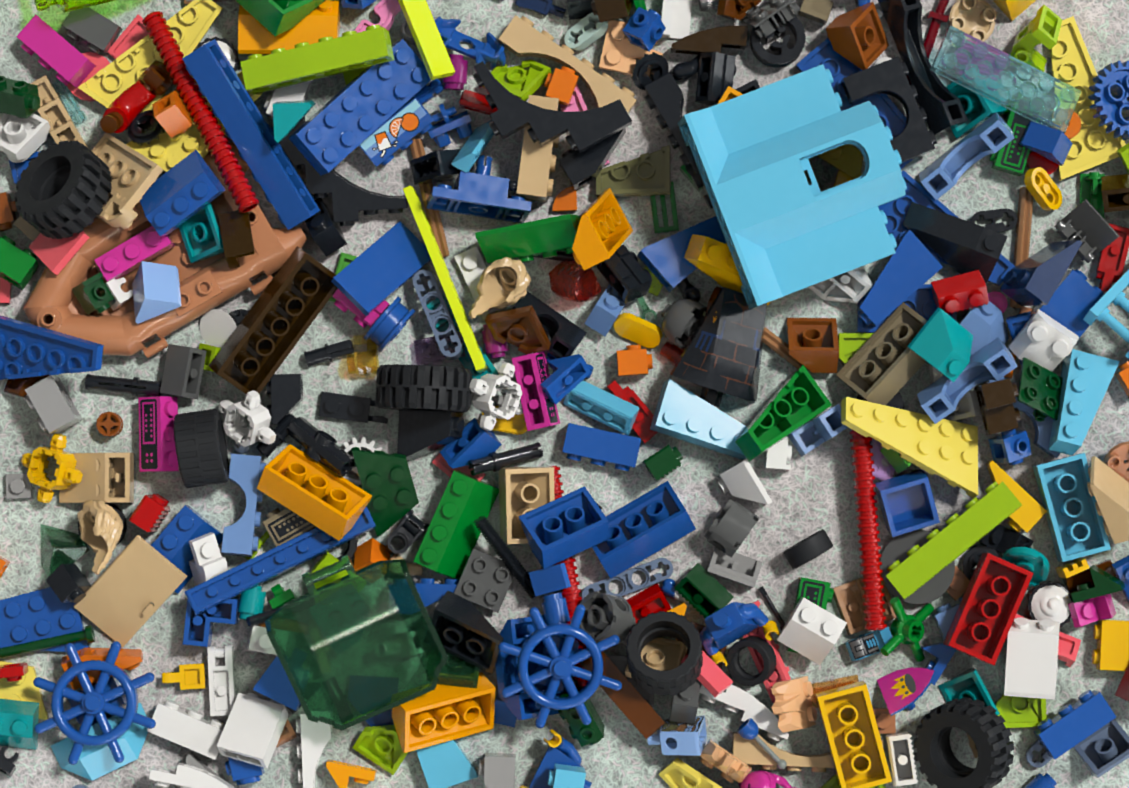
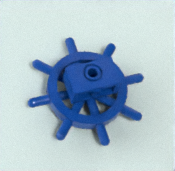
(557, 665)
(94, 702)

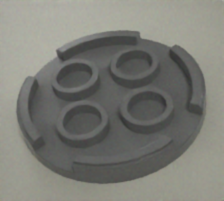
(897, 550)

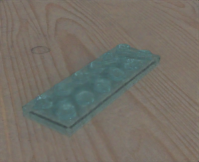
(1005, 80)

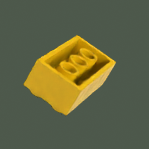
(853, 736)

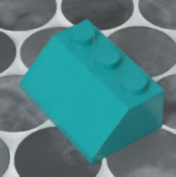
(18, 724)

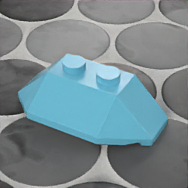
(98, 760)

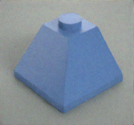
(985, 325)

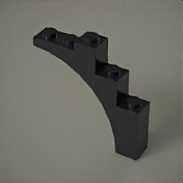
(514, 114)
(346, 196)

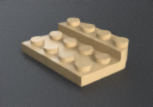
(130, 176)

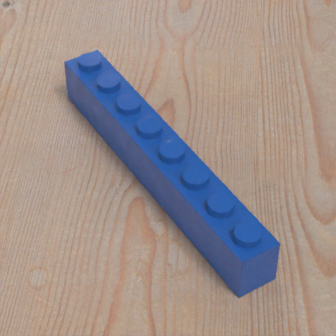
(250, 134)

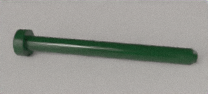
(87, 634)

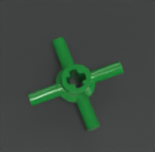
(907, 629)

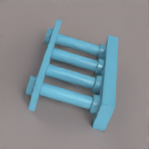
(1101, 312)

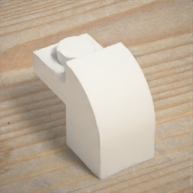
(207, 558)

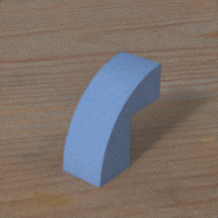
(818, 430)

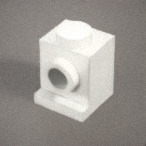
(778, 455)

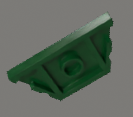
(389, 483)

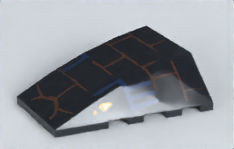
(726, 347)

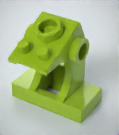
(1041, 29)

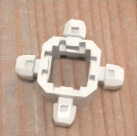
(484, 390)
(257, 416)

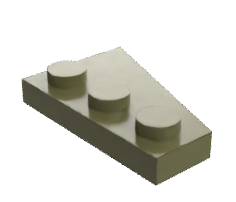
(638, 177)

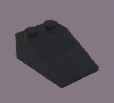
(466, 632)

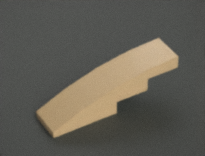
(53, 110)

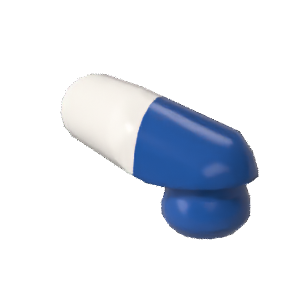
(669, 591)

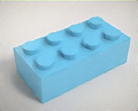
(1070, 508)

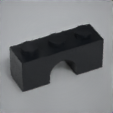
(560, 331)

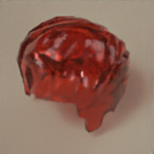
(573, 283)

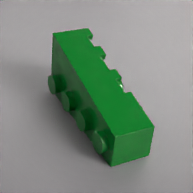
(788, 410)

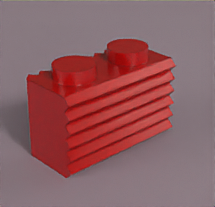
(960, 292)
(150, 512)

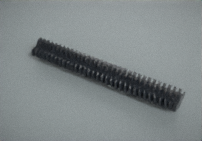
(506, 555)

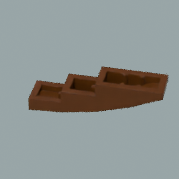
(628, 699)

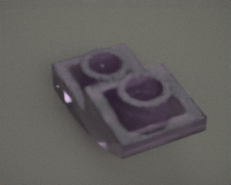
(428, 351)

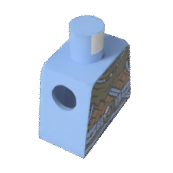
(681, 738)

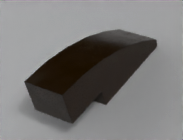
(712, 40)

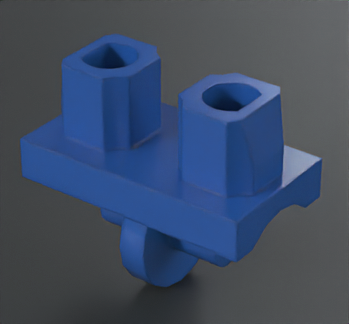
(460, 122)

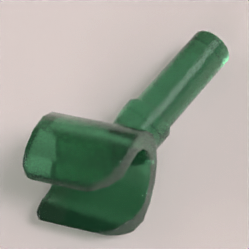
(645, 308)

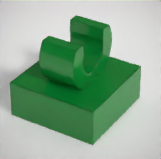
(281, 596)

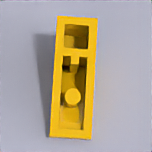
(1030, 511)

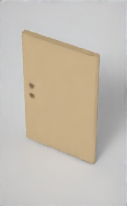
(124, 592)

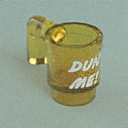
(364, 361)

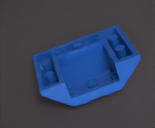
(520, 704)

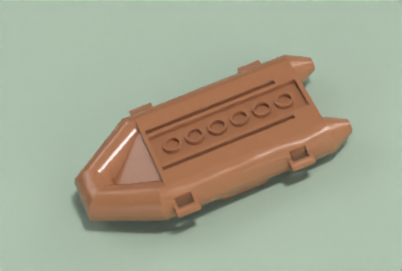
(201, 283)

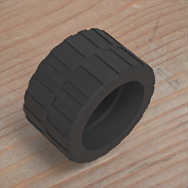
(201, 448)
(664, 625)

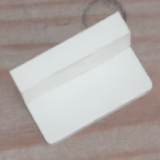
(676, 18)

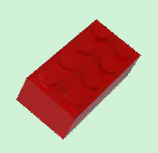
(988, 608)

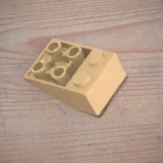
(104, 478)
(1111, 499)

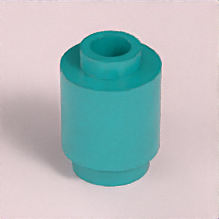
(251, 602)

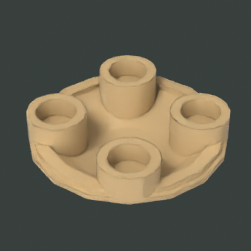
(973, 18)

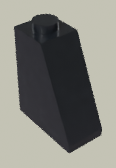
(427, 431)

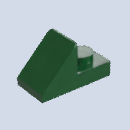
(1103, 584)

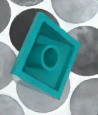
(287, 115)
(202, 235)
(967, 686)

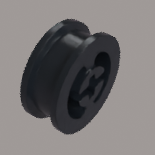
(786, 55)

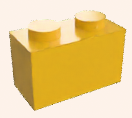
(1112, 645)

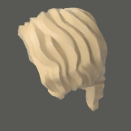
(500, 286)
(100, 529)

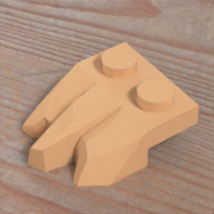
(619, 53)
(794, 704)
(731, 767)

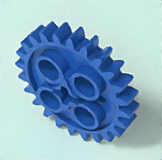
(1110, 108)

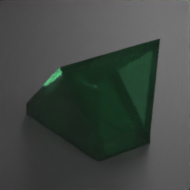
(60, 548)

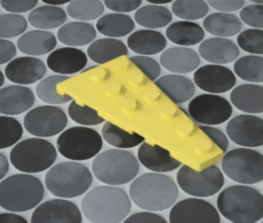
(188, 28)
(1074, 66)

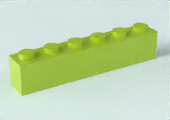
(317, 60)
(953, 540)

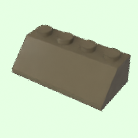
(885, 360)

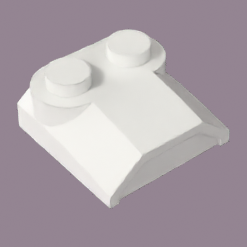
(22, 136)
(1043, 341)

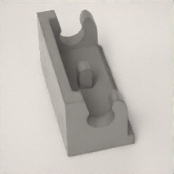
(738, 568)

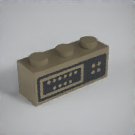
(285, 525)

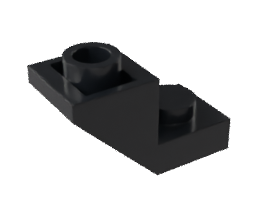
(1004, 539)

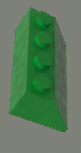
(530, 239)
(452, 528)

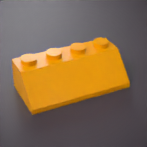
(320, 23)
(600, 231)
(313, 492)
(445, 715)

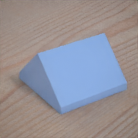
(155, 290)

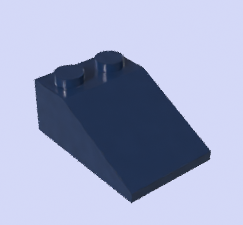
(1039, 276)

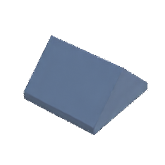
(1104, 748)

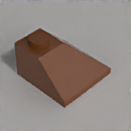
(858, 35)
(814, 343)

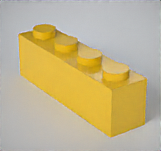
(714, 260)

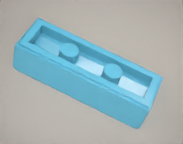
(473, 147)
(602, 406)

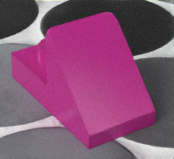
(1092, 610)

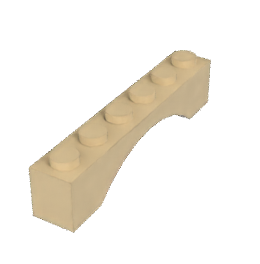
(527, 41)
(753, 754)

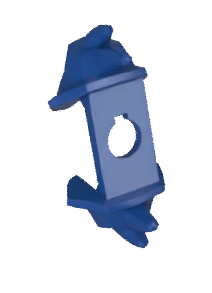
(490, 51)

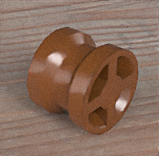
(105, 424)

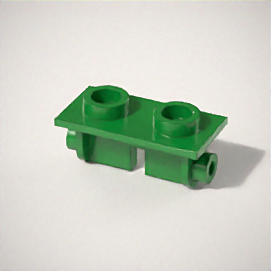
(1092, 190)

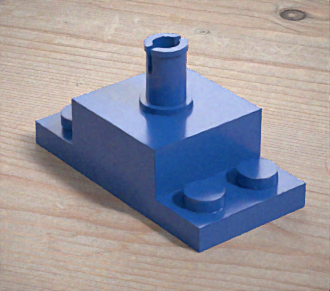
(480, 196)

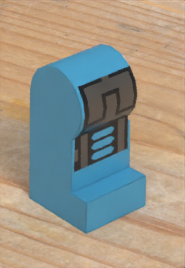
(868, 643)

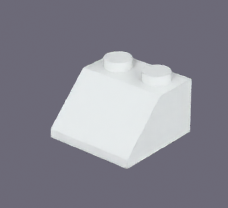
(811, 630)

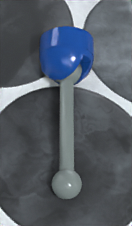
(749, 730)

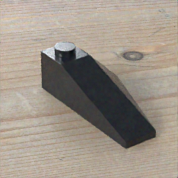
(955, 240)

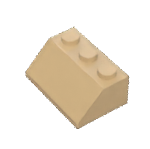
(521, 492)

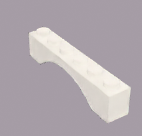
(313, 741)

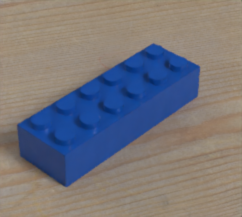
(360, 109)

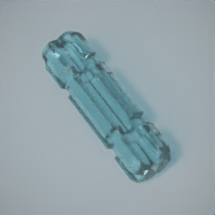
(69, 102)

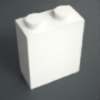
(253, 729)

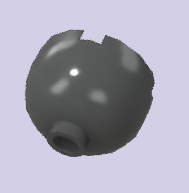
(682, 320)

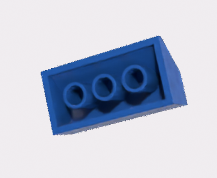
(643, 529)

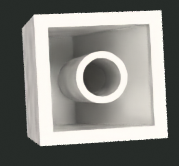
(1032, 658)

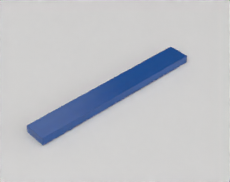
(270, 565)

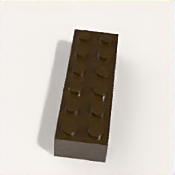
(275, 323)

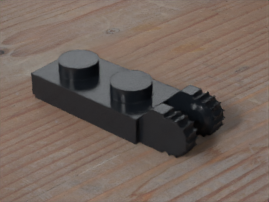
(348, 408)

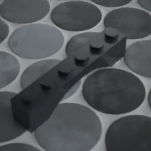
(668, 101)
(941, 106)

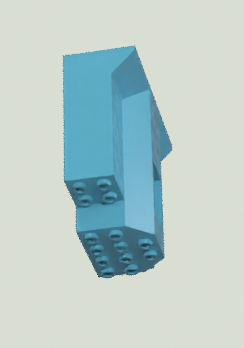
(772, 219)

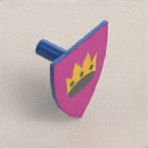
(904, 687)

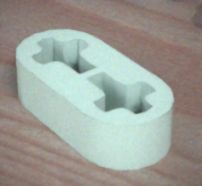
(586, 32)

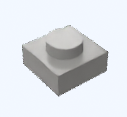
(18, 486)

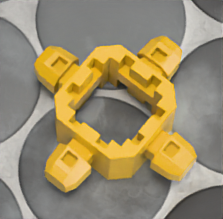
(65, 474)

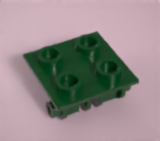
(1039, 390)

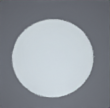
(216, 327)

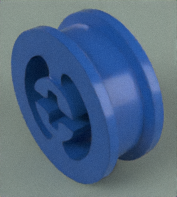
(389, 324)

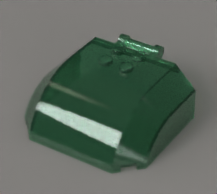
(357, 642)

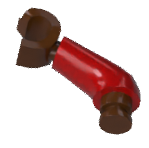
(136, 98)

